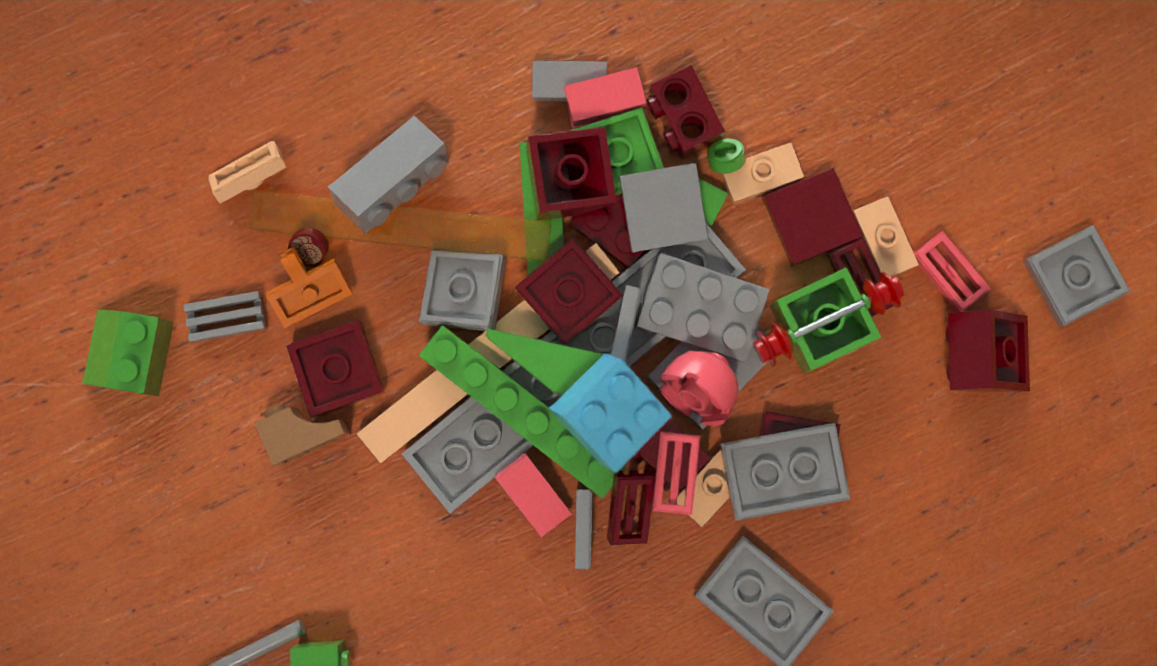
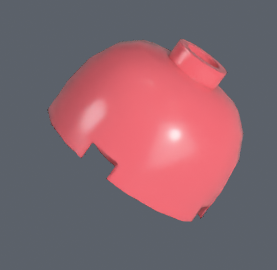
(702, 385)

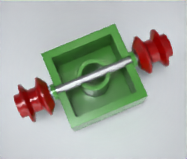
(827, 319)

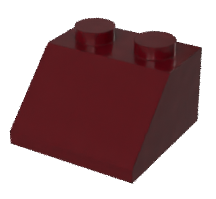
(570, 173)
(988, 351)

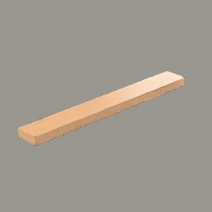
(438, 393)

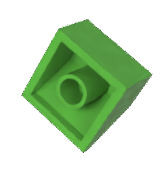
(128, 352)

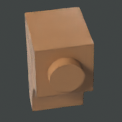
(291, 436)

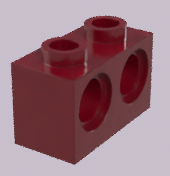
(694, 110)

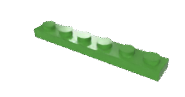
(515, 408)

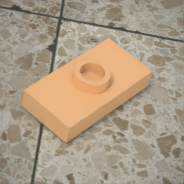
(246, 172)
(763, 173)
(885, 237)
(710, 490)

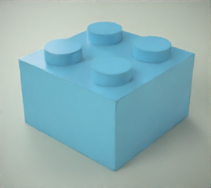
(610, 412)

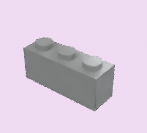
(389, 175)

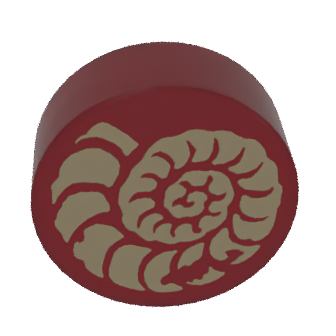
(310, 245)

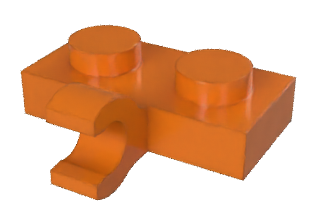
(307, 290)

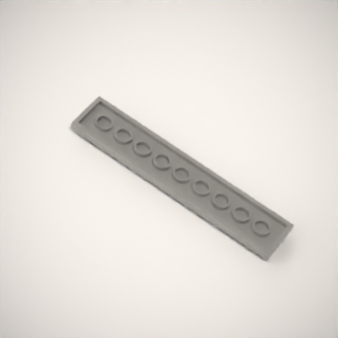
(476, 445)

